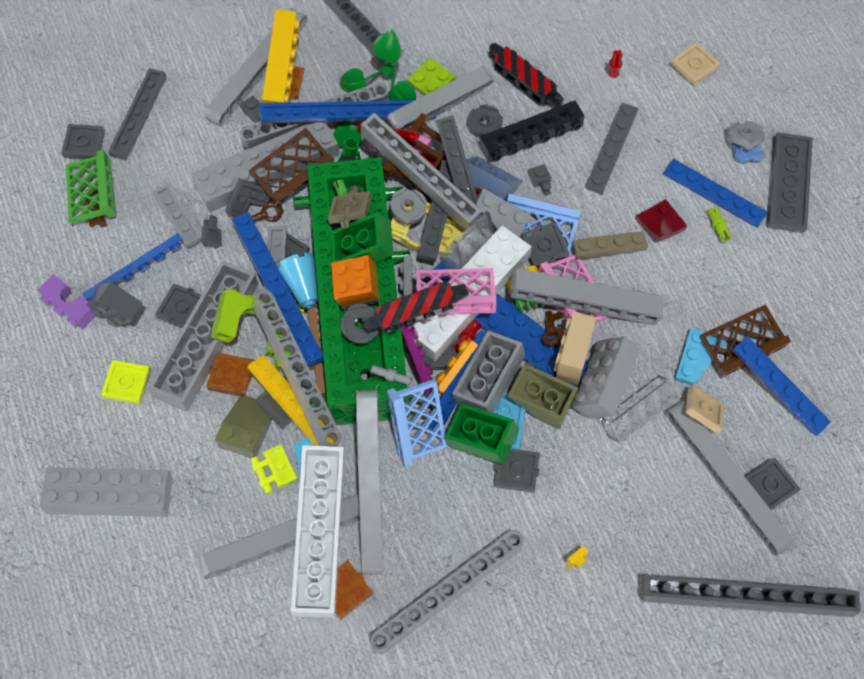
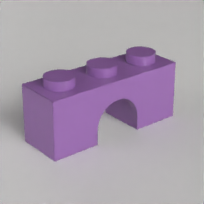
(55, 293)

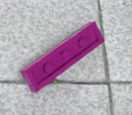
(418, 353)

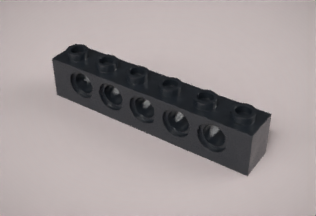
(522, 130)

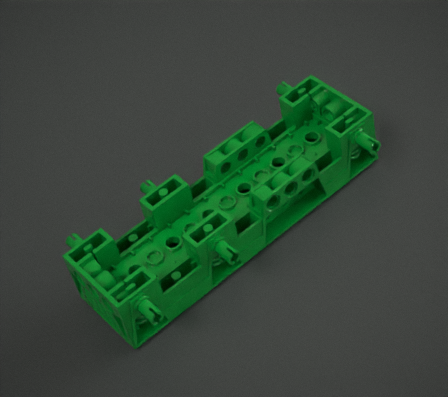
(342, 358)

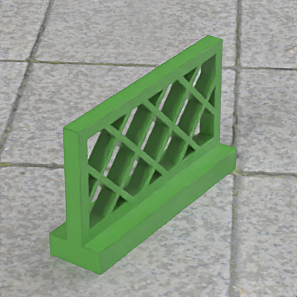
(103, 185)

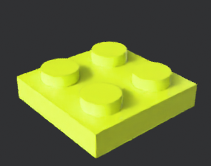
(126, 382)

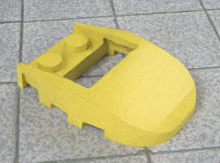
(451, 232)

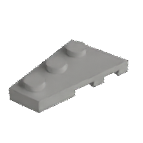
(502, 212)

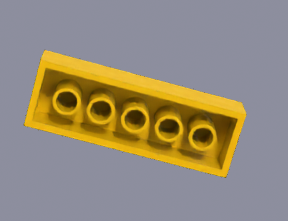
(281, 57)

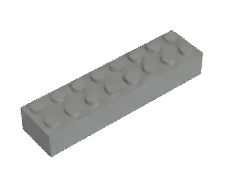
(219, 180)
(194, 348)

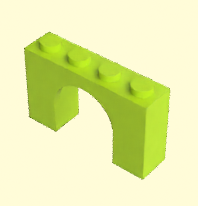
(229, 309)

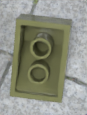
(543, 395)
(244, 428)

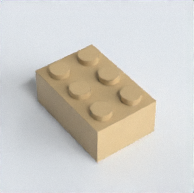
(574, 347)

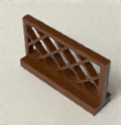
(297, 181)
(734, 364)

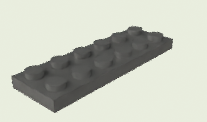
(791, 182)

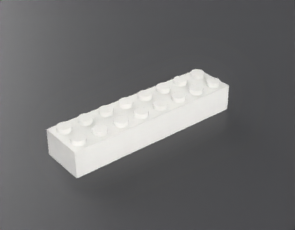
(501, 252)
(318, 532)

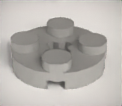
(746, 134)
(404, 215)

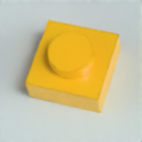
(578, 558)

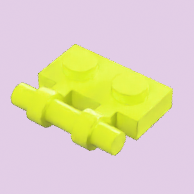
(280, 467)

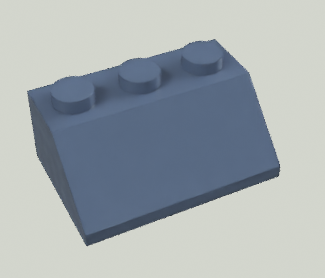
(492, 178)

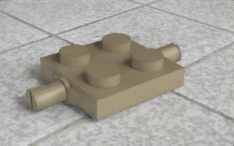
(349, 207)

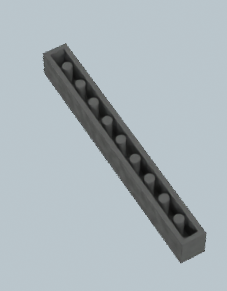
(751, 596)

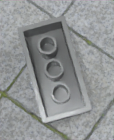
(489, 372)
(606, 377)

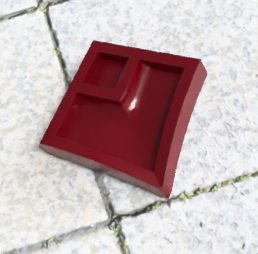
(661, 221)

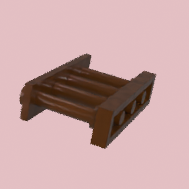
(419, 126)

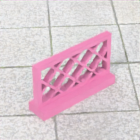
(562, 264)
(471, 304)

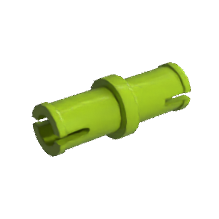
(719, 224)

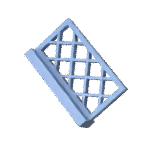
(547, 211)
(401, 426)

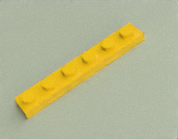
(283, 394)

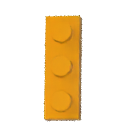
(455, 364)

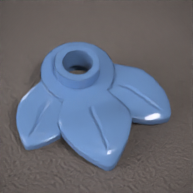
(744, 155)

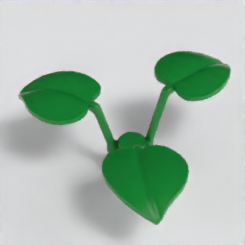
(387, 48)
(349, 139)

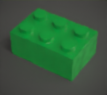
(363, 237)
(482, 433)

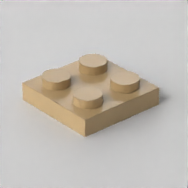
(695, 63)
(705, 409)

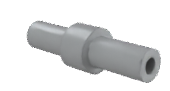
(391, 375)

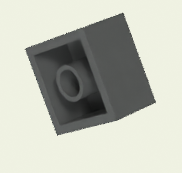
(114, 304)

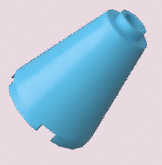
(301, 278)

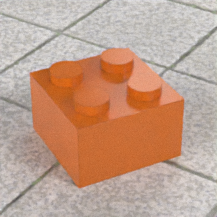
(354, 280)

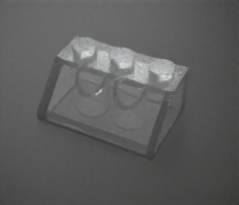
(468, 243)

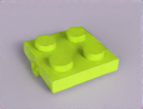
(430, 77)

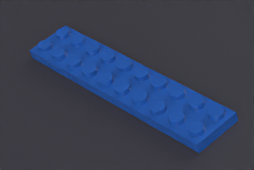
(519, 327)

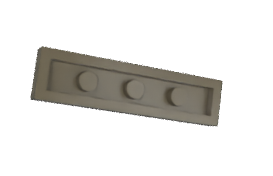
(609, 245)

